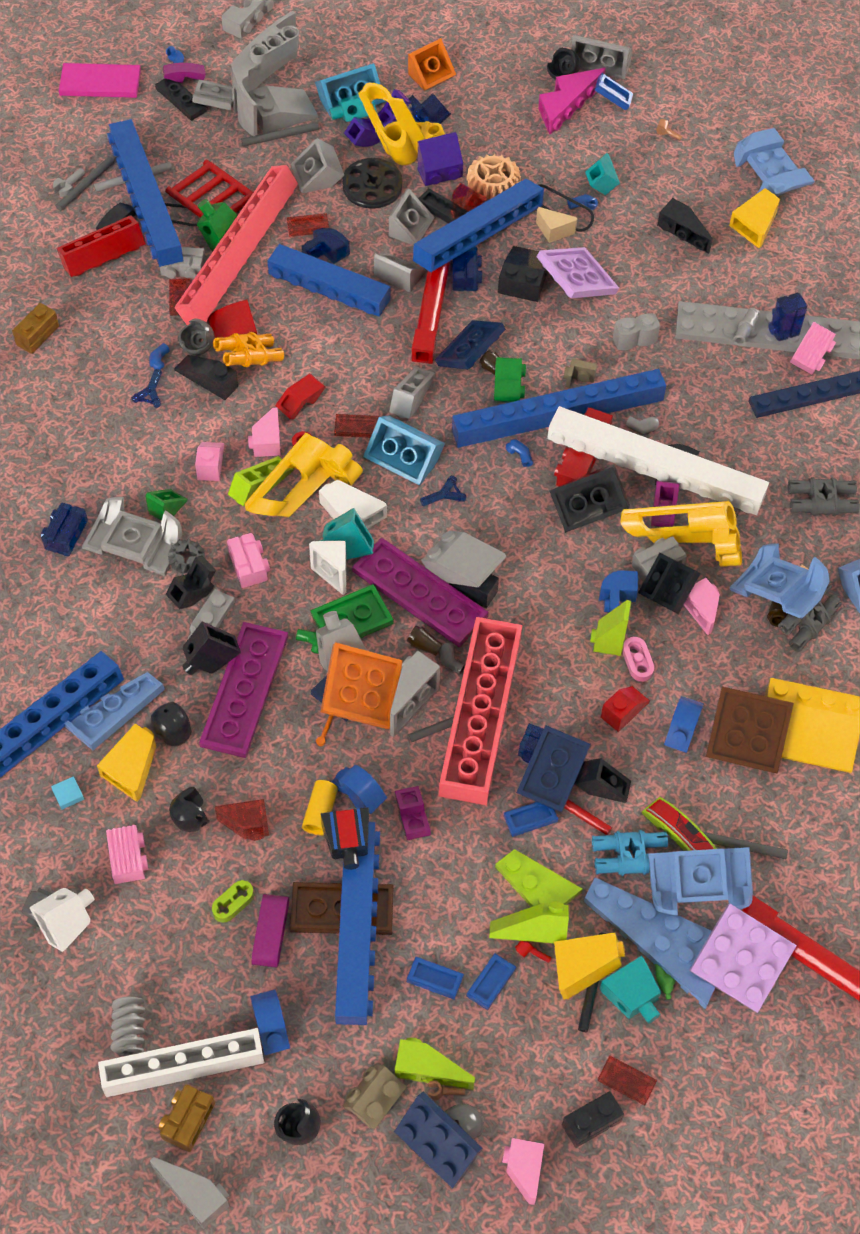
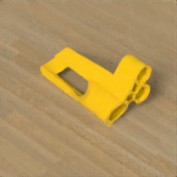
(399, 137)
(316, 464)
(707, 524)

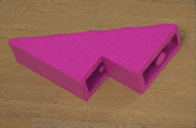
(569, 95)

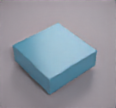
(67, 793)

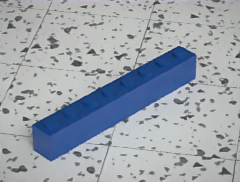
(477, 225)
(356, 937)

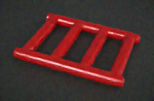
(188, 202)

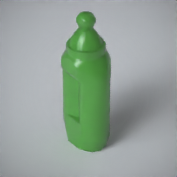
(665, 981)

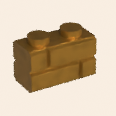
(35, 328)
(186, 1118)

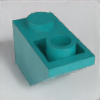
(602, 175)

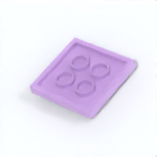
(577, 272)
(742, 958)

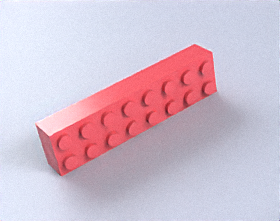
(480, 711)

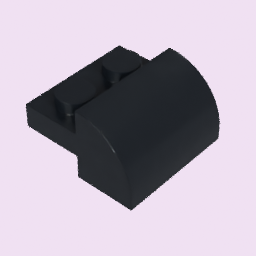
(669, 583)

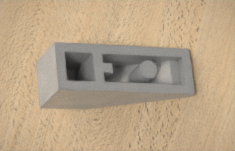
(410, 392)
(195, 1192)

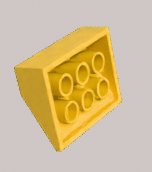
(821, 725)

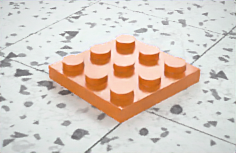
(361, 685)

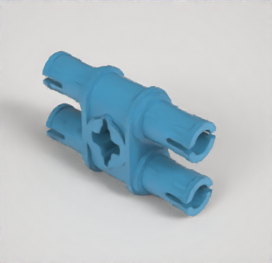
(620, 843)

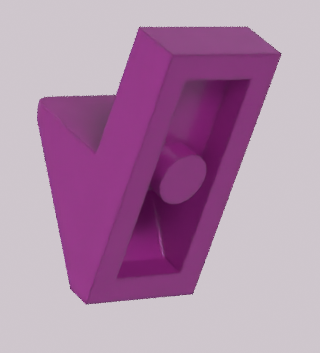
(665, 495)

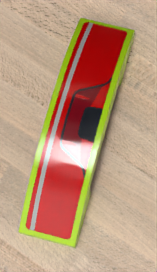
(677, 825)

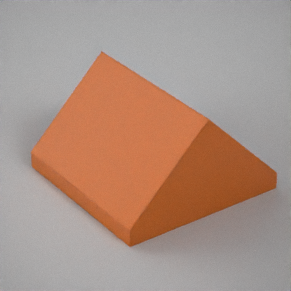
(430, 65)

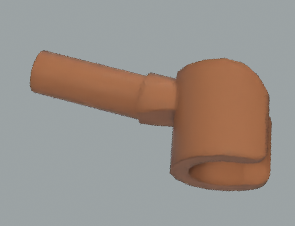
(663, 129)
(444, 1090)

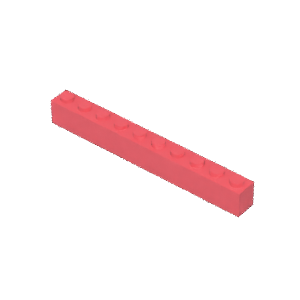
(237, 245)

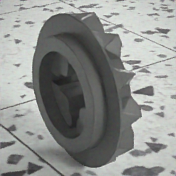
(177, 561)

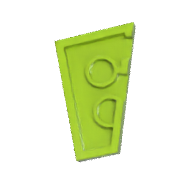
(536, 882)

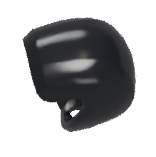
(560, 63)
(171, 724)
(185, 809)
(298, 1124)

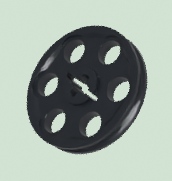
(375, 177)

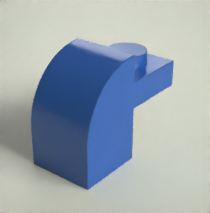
(618, 588)
(683, 724)
(360, 788)
(270, 1022)

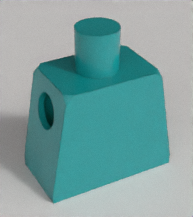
(342, 110)
(352, 530)
(633, 990)

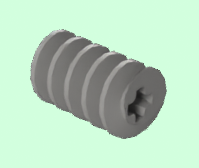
(125, 1026)

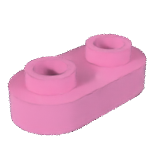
(638, 660)

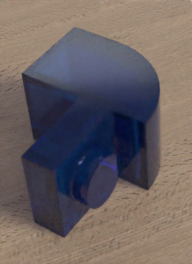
(430, 110)
(328, 243)

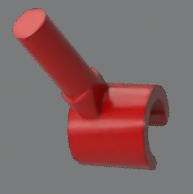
(525, 947)

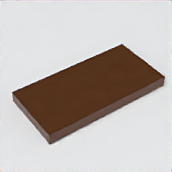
(318, 908)

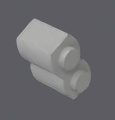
(636, 331)

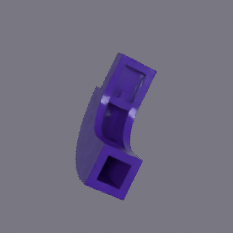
(362, 132)

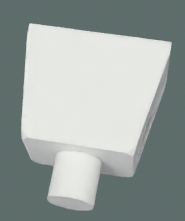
(63, 916)

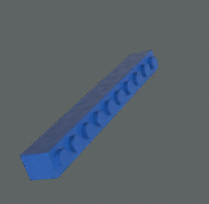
(144, 193)
(539, 411)

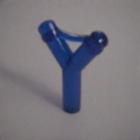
(149, 390)
(445, 493)

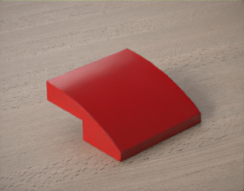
(232, 319)

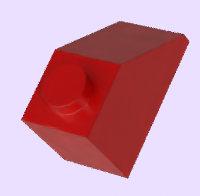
(623, 707)

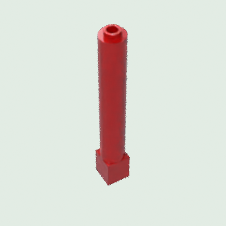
(429, 316)
(809, 951)

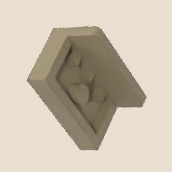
(374, 1095)

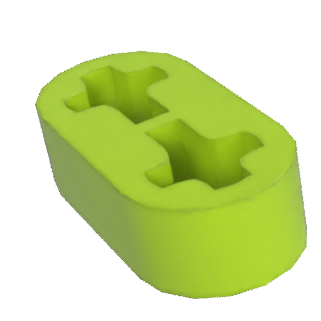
(229, 897)

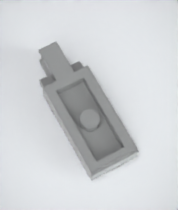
(213, 610)

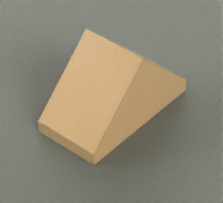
(555, 224)

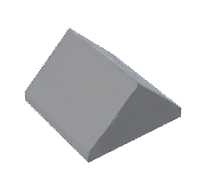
(409, 219)
(397, 271)

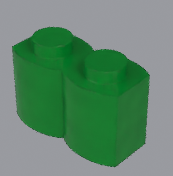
(508, 380)

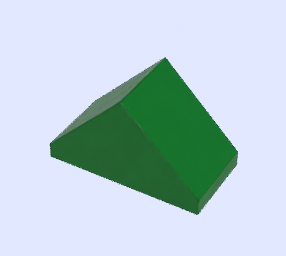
(164, 500)

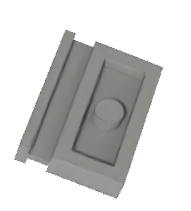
(213, 94)

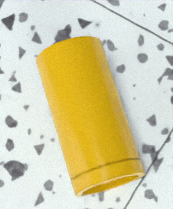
(321, 801)

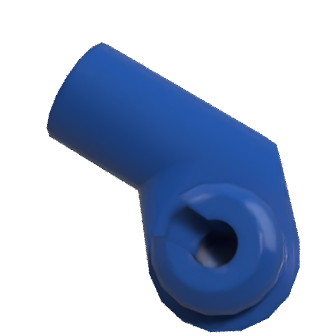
(586, 200)
(156, 356)
(522, 450)

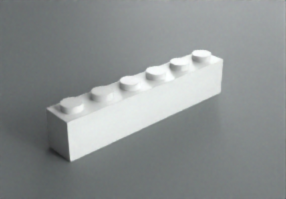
(181, 1062)

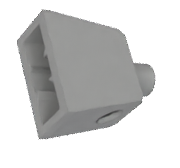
(335, 631)

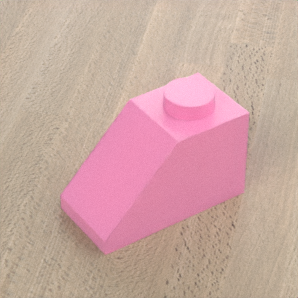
(265, 435)
(209, 461)
(703, 604)
(524, 1166)

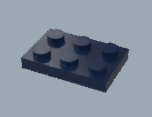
(470, 344)
(553, 768)
(438, 1139)

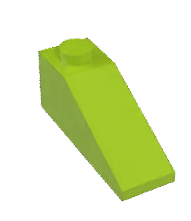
(248, 480)
(611, 630)
(535, 924)
(424, 1064)

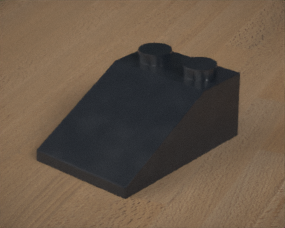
(522, 274)
(590, 498)

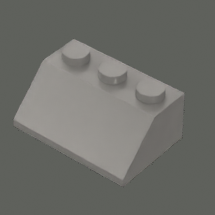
(600, 54)

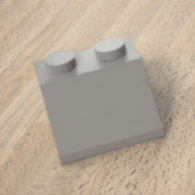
(317, 167)

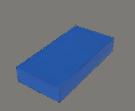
(613, 91)
(529, 818)
(435, 978)
(491, 981)

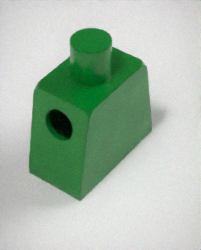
(215, 221)

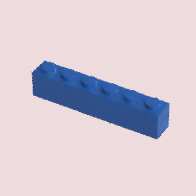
(329, 280)

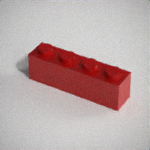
(101, 246)
(578, 463)

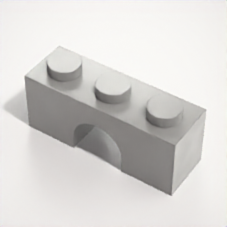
(241, 20)

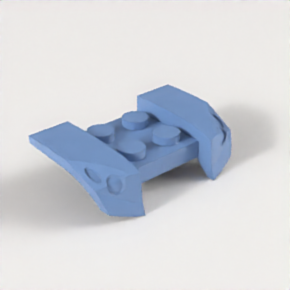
(771, 162)
(783, 582)
(700, 877)

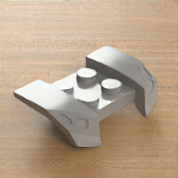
(133, 536)

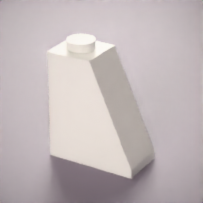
(341, 497)

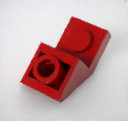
(303, 391)

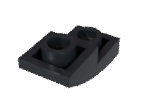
(115, 214)

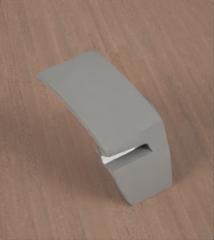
(257, 62)

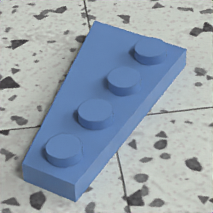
(114, 710)

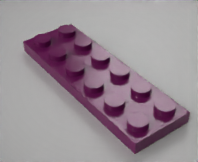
(420, 592)
(244, 690)

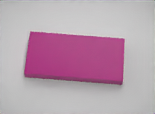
(99, 80)

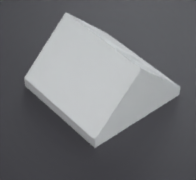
(329, 562)

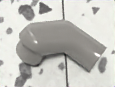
(644, 426)

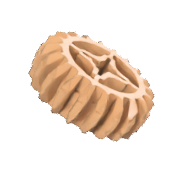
(492, 175)

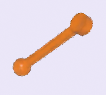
(320, 741)

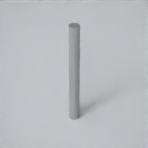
(118, 180)

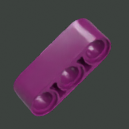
(270, 930)

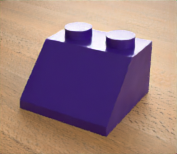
(439, 159)

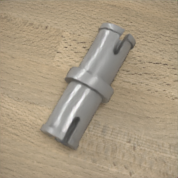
(746, 327)

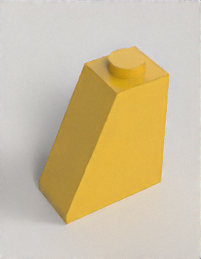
(755, 217)
(130, 761)
(586, 961)

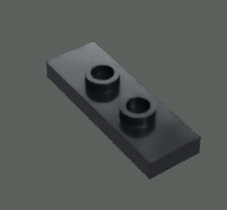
(180, 98)
(441, 206)

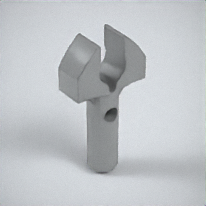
(66, 185)

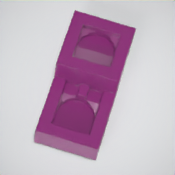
(178, 71)
(412, 813)

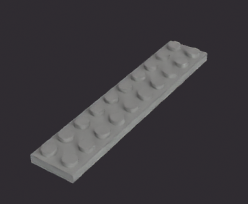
(721, 324)

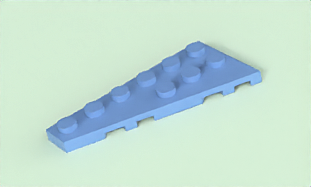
(659, 936)

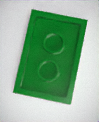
(362, 608)

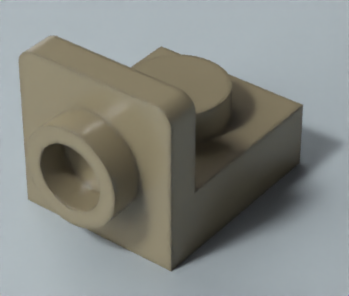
(580, 370)

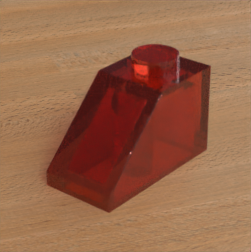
(467, 197)
(245, 818)

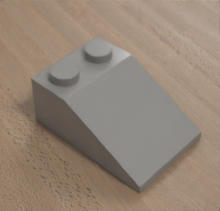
(281, 107)
(462, 559)
(416, 685)

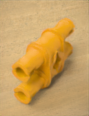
(248, 349)

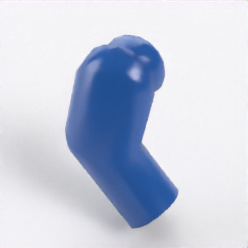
(174, 55)

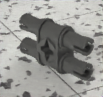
(823, 496)
(811, 623)

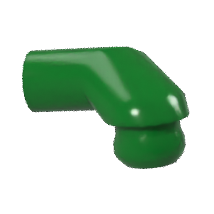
(308, 636)

